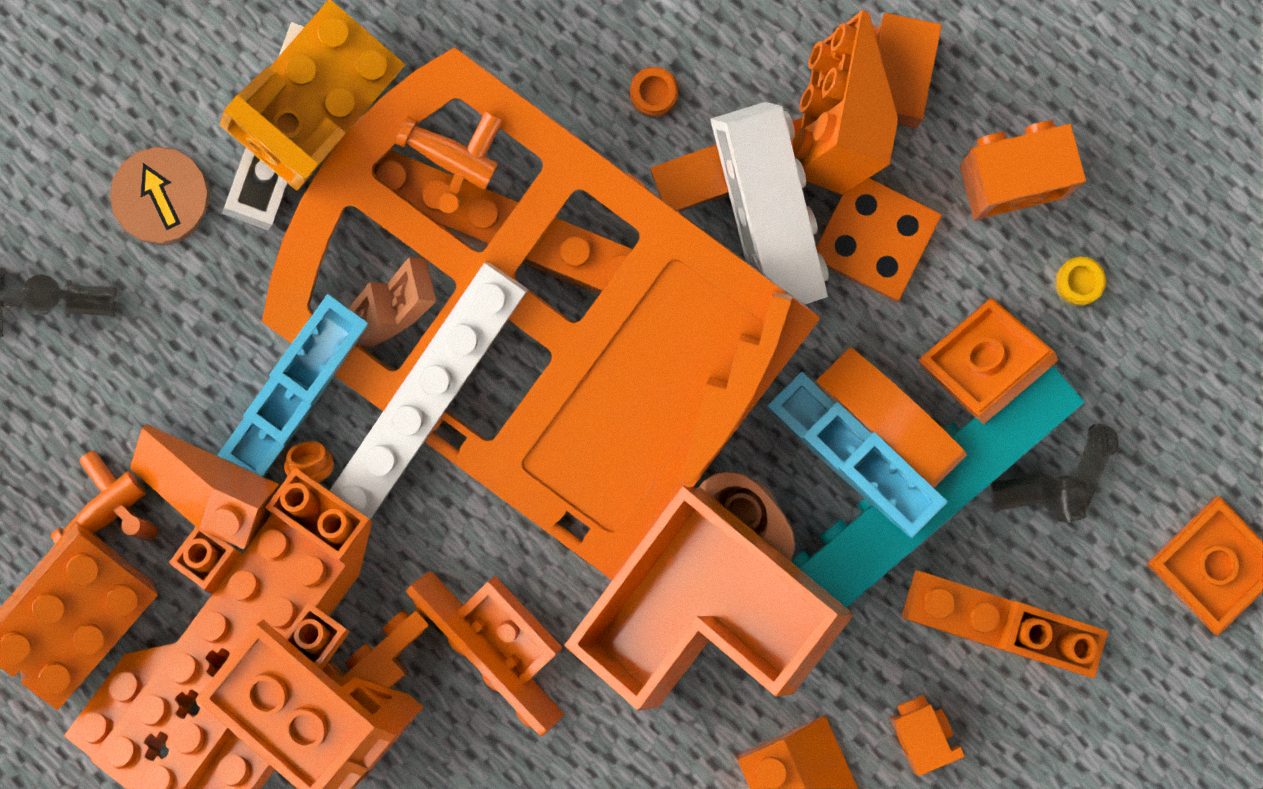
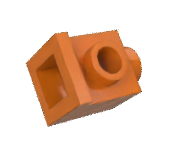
(924, 735)

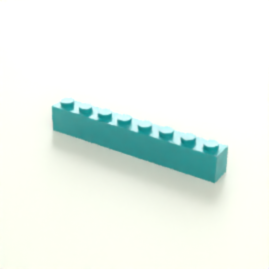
(871, 545)

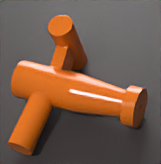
(464, 162)
(112, 502)

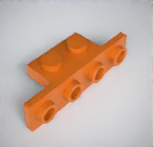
(498, 640)

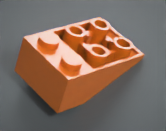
(846, 110)

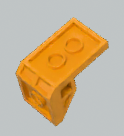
(311, 94)

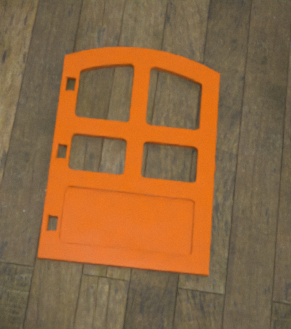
(623, 384)

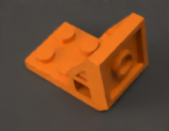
(301, 716)

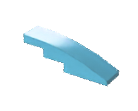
(294, 387)
(857, 455)

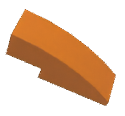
(892, 416)

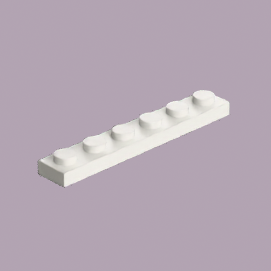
(429, 389)

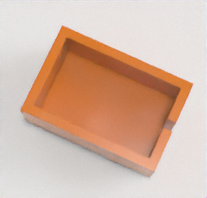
(70, 614)

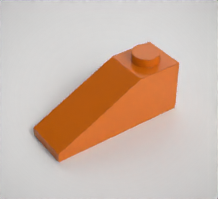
(203, 486)

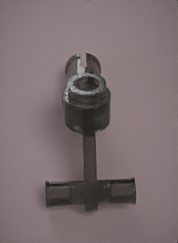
(43, 294)
(1065, 494)

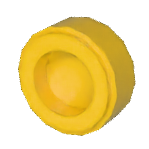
(1080, 281)

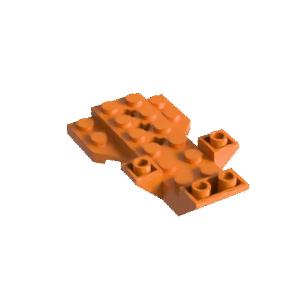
(289, 578)

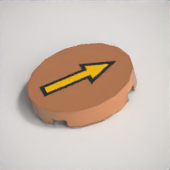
(159, 196)

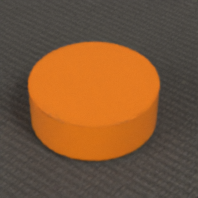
(654, 92)

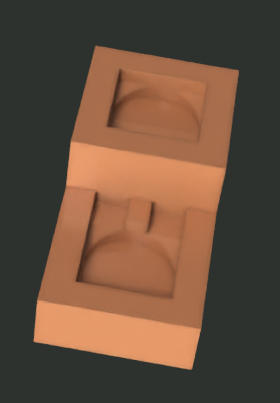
(394, 304)

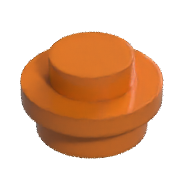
(310, 459)

